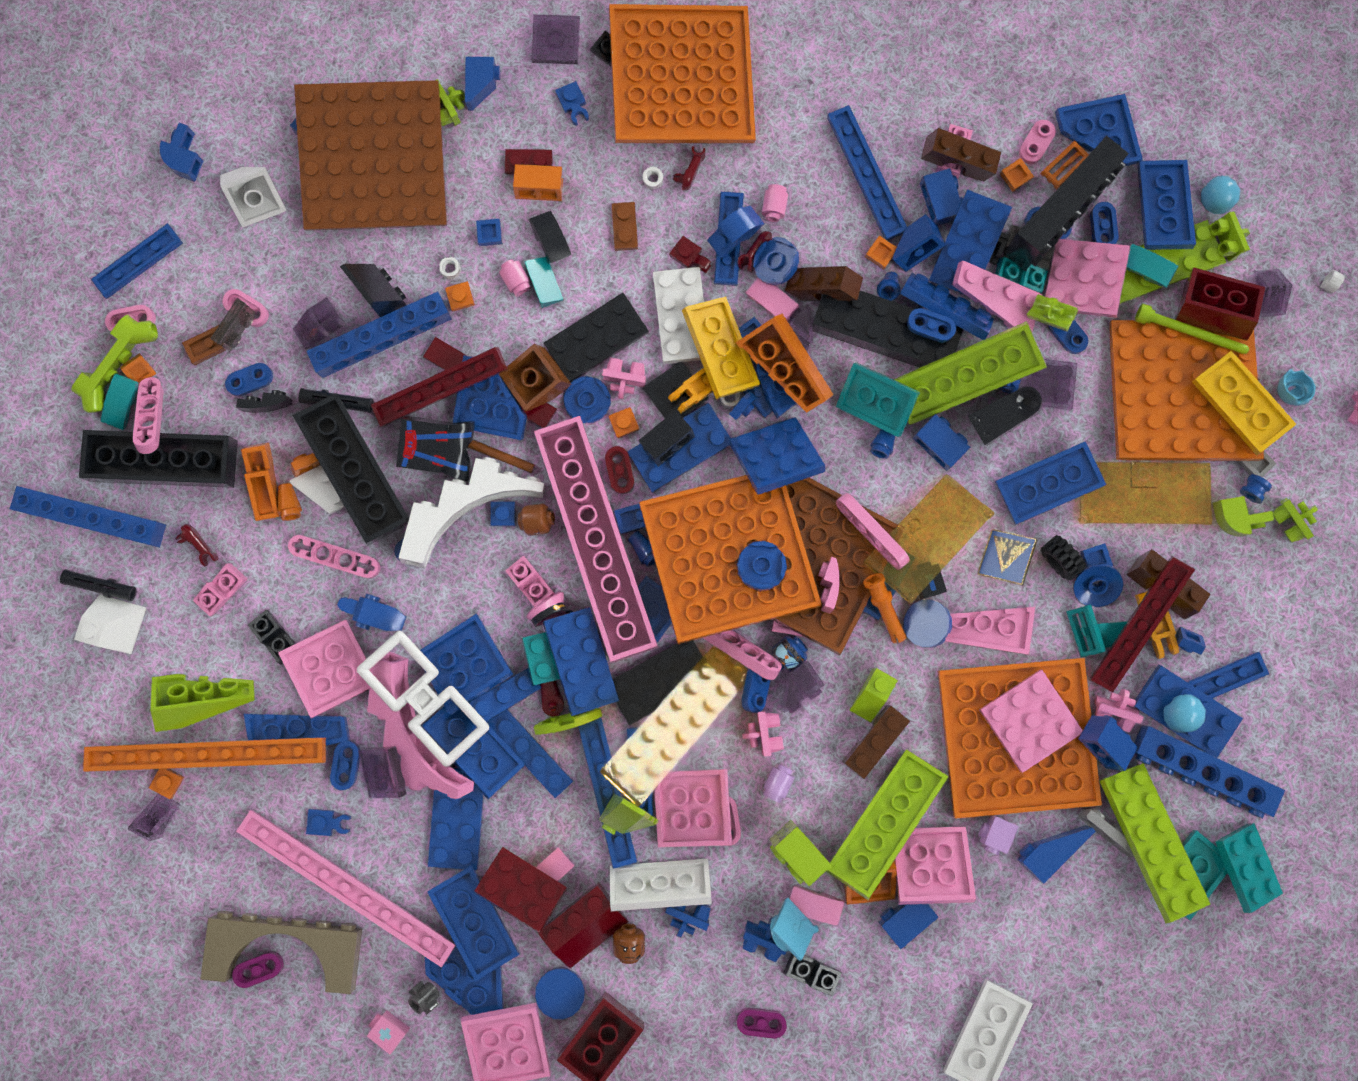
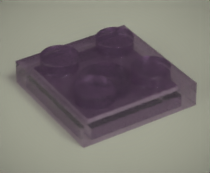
(555, 39)
(1055, 384)
(382, 772)

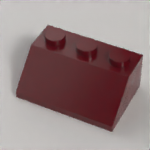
(582, 926)

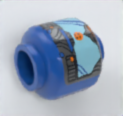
(790, 652)

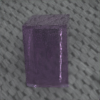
(1276, 292)
(154, 818)

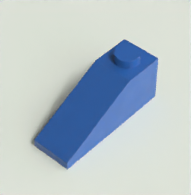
(1049, 854)

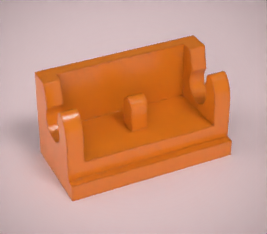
(538, 182)

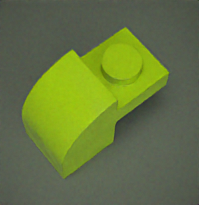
(1234, 518)

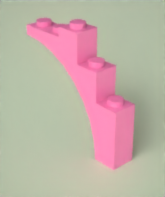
(417, 763)

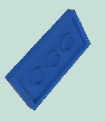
(1166, 204)
(970, 236)
(940, 301)
(708, 441)
(1050, 483)
(580, 661)
(1219, 721)
(487, 762)
(456, 830)
(473, 924)

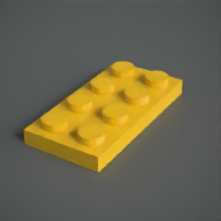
(715, 339)
(1244, 403)

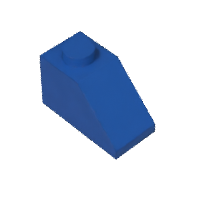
(479, 79)
(918, 243)

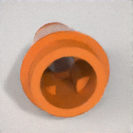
(288, 503)

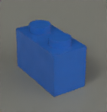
(941, 196)
(942, 442)
(1108, 742)
(906, 922)

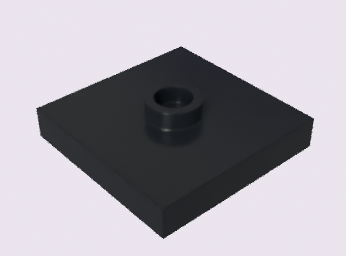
(665, 385)

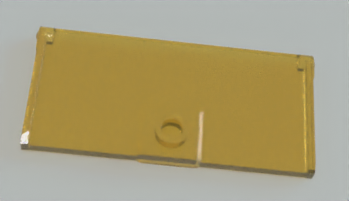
(1150, 494)
(931, 536)

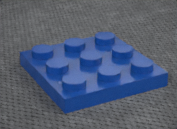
(777, 455)
(467, 661)

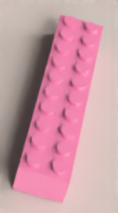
(596, 540)

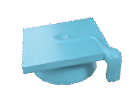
(792, 929)

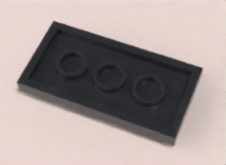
(596, 337)
(650, 682)

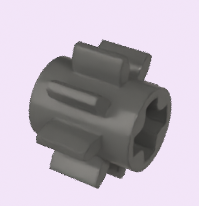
(423, 997)

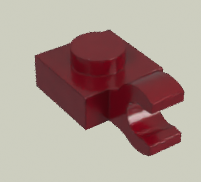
(689, 253)

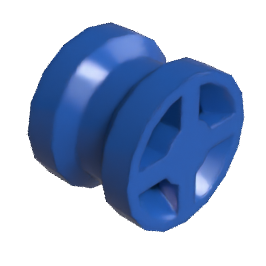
(1255, 488)

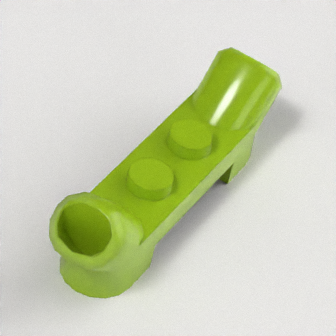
(129, 333)

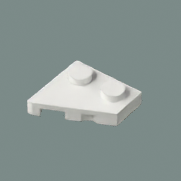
(319, 489)

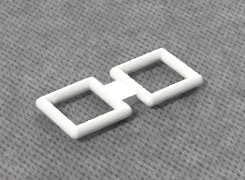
(422, 698)

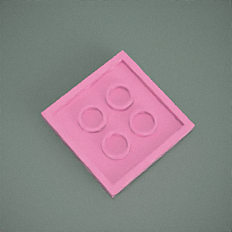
(1088, 276)
(326, 668)
(1031, 721)
(693, 809)
(935, 867)
(506, 1044)

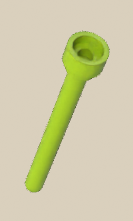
(1147, 315)

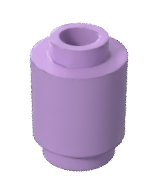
(778, 783)

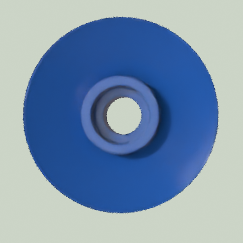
(1103, 592)

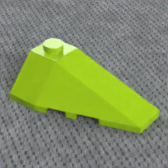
(185, 702)
(625, 816)

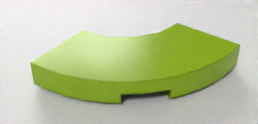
(566, 722)

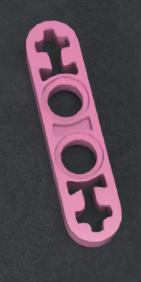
(152, 414)
(872, 531)
(334, 556)
(760, 663)

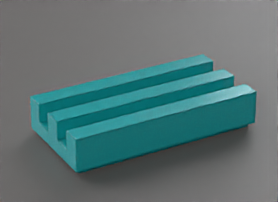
(1089, 629)

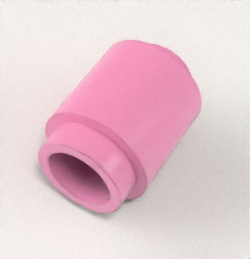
(775, 203)
(515, 277)

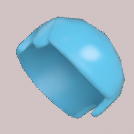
(1220, 194)
(1302, 393)
(1184, 713)

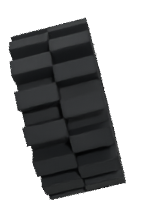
(1063, 557)

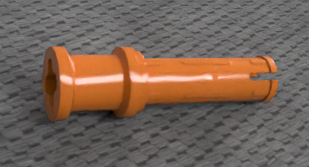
(882, 599)

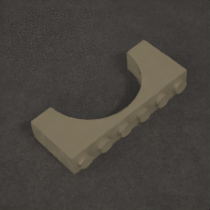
(334, 946)

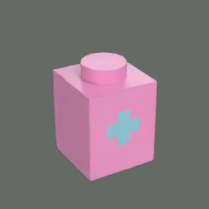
(387, 1031)

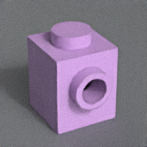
(997, 835)

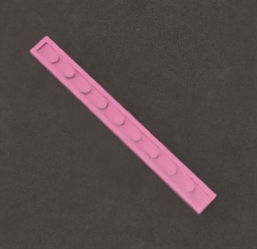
(346, 888)

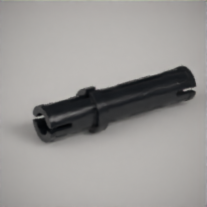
(363, 404)
(123, 591)

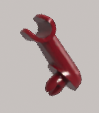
(689, 176)
(747, 259)
(191, 535)
(551, 698)

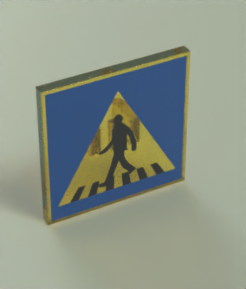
(1007, 557)

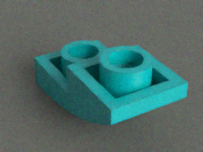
(1151, 266)
(1032, 278)
(118, 401)

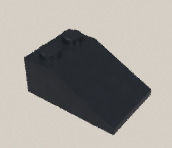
(375, 287)

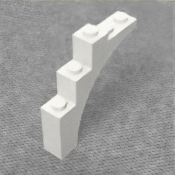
(485, 485)

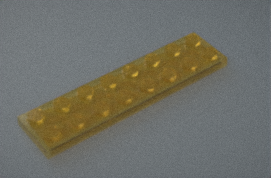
(675, 725)

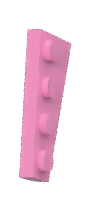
(996, 293)
(995, 629)

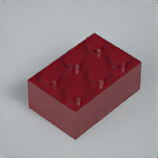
(1220, 303)
(520, 890)
(601, 1040)

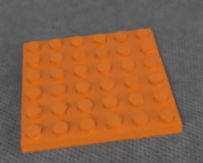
(681, 74)
(1157, 404)
(697, 550)
(980, 769)

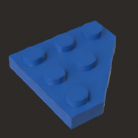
(1094, 120)
(491, 408)
(459, 985)

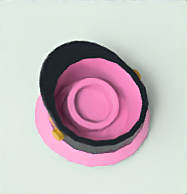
(548, 609)

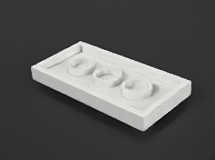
(674, 292)
(660, 885)
(987, 1034)

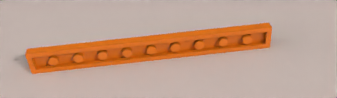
(205, 754)

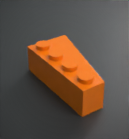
(787, 362)

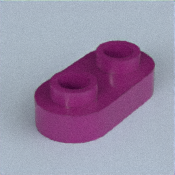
(259, 970)
(760, 1025)

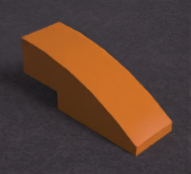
(261, 480)

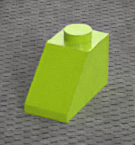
(873, 694)

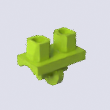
(455, 98)
(1230, 235)
(1052, 312)
(1300, 529)

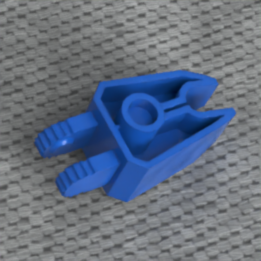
(370, 612)

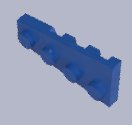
(774, 392)
(296, 726)

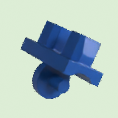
(698, 918)
(761, 935)

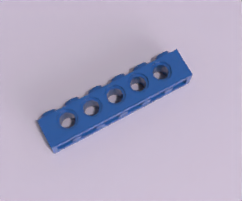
(379, 335)
(88, 516)
(1266, 795)

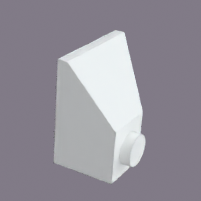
(251, 194)
(111, 624)

